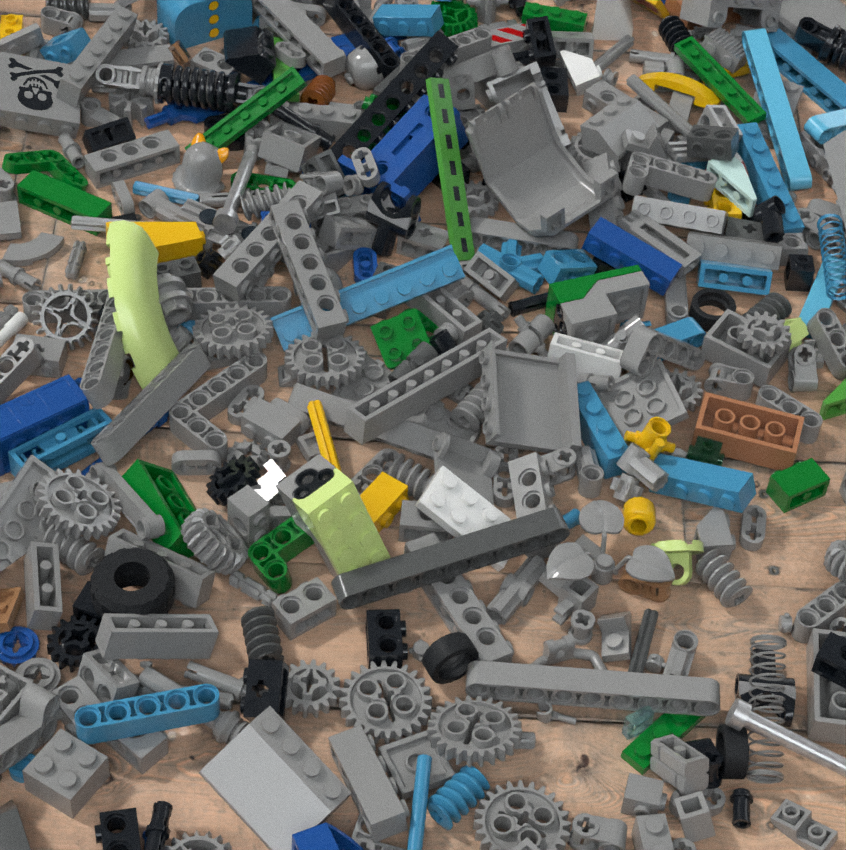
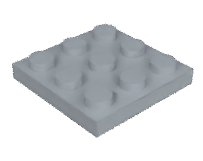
(640, 399)

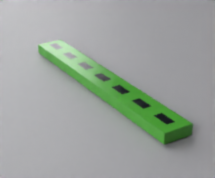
(450, 167)

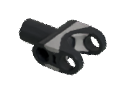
(391, 219)
(742, 687)

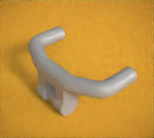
(564, 650)

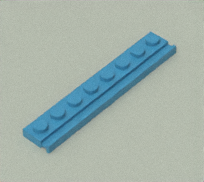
(379, 292)

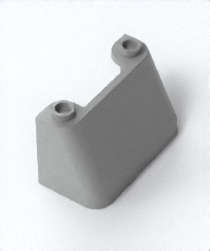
(511, 83)

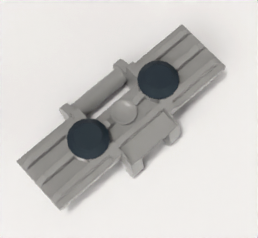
(203, 216)

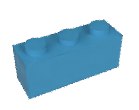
(408, 19)
(734, 277)

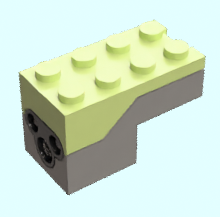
(333, 515)

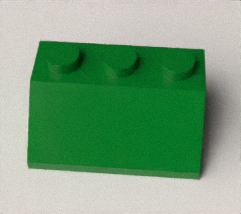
(558, 18)

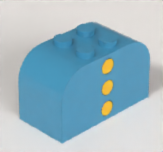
(202, 20)

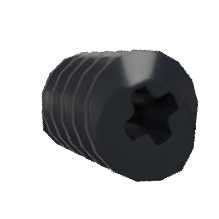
(673, 31)

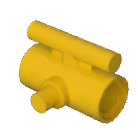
(653, 437)

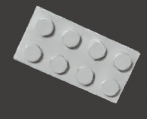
(458, 507)

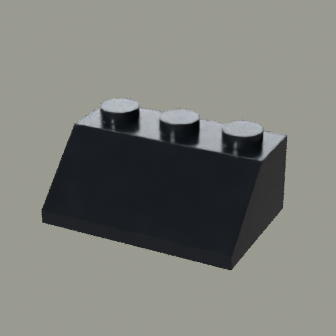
(250, 52)

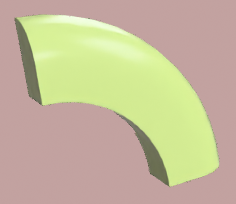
(136, 300)

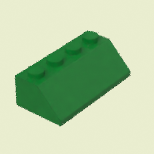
(164, 496)

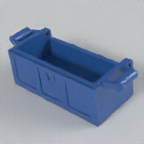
(38, 413)

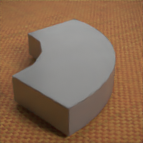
(41, 247)

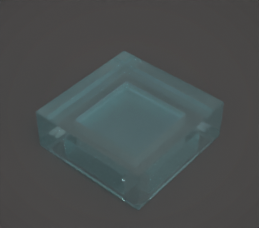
(637, 722)

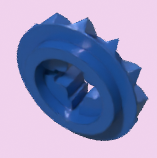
(28, 641)

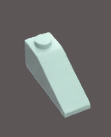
(734, 183)

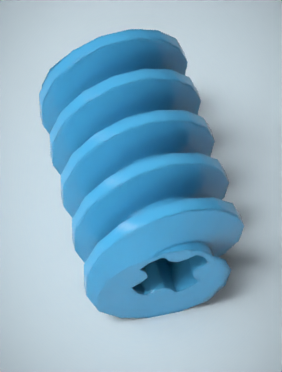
(457, 796)

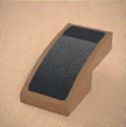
(180, 52)

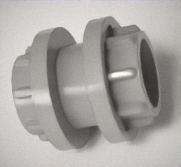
(174, 299)

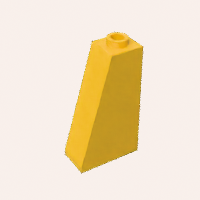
(173, 239)

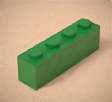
(60, 199)

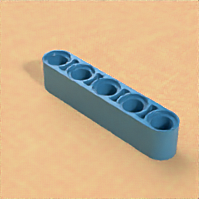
(133, 712)

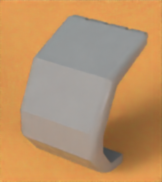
(532, 168)

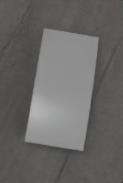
(799, 826)

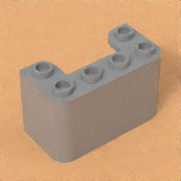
(714, 12)

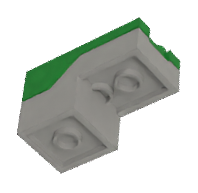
(596, 302)

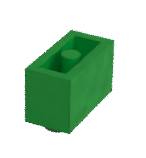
(797, 485)

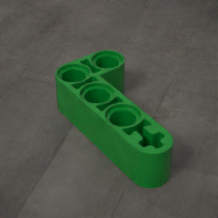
(278, 554)

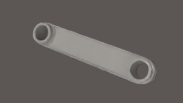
(676, 301)
(146, 522)

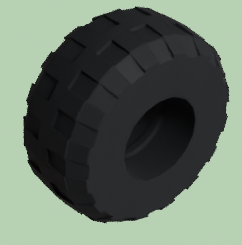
(132, 568)

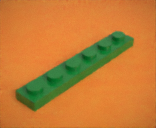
(719, 81)
(255, 109)

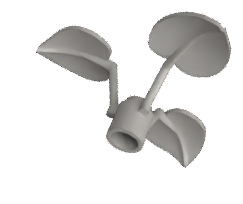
(572, 564)

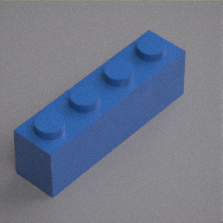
(625, 250)

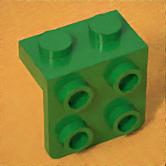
(399, 337)

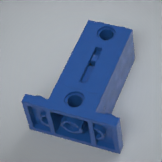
(407, 154)

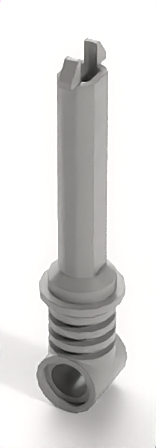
(224, 727)

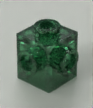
(706, 451)

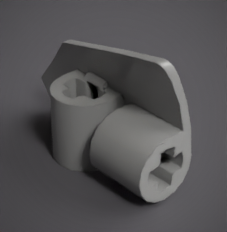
(673, 65)

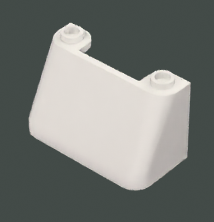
(612, 20)

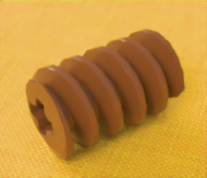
(319, 91)

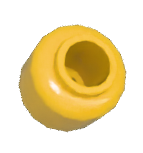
(639, 516)

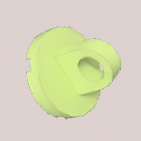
(681, 554)

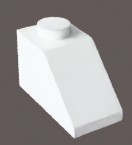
(580, 71)

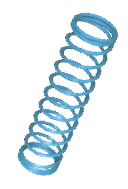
(825, 232)

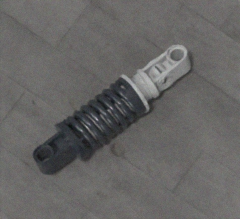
(823, 40)
(180, 87)

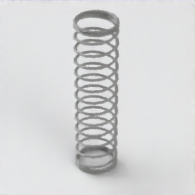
(781, 643)

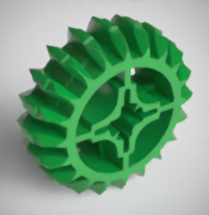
(457, 17)

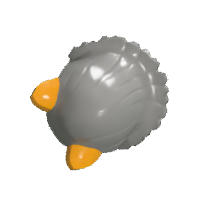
(201, 168)

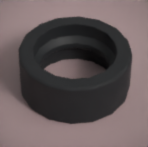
(710, 297)
(449, 657)
(735, 750)

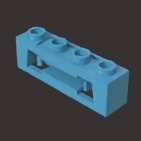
(62, 444)

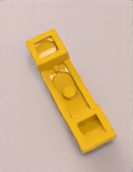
(677, 82)

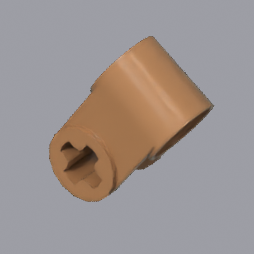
(644, 589)

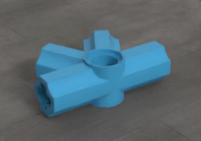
(520, 267)

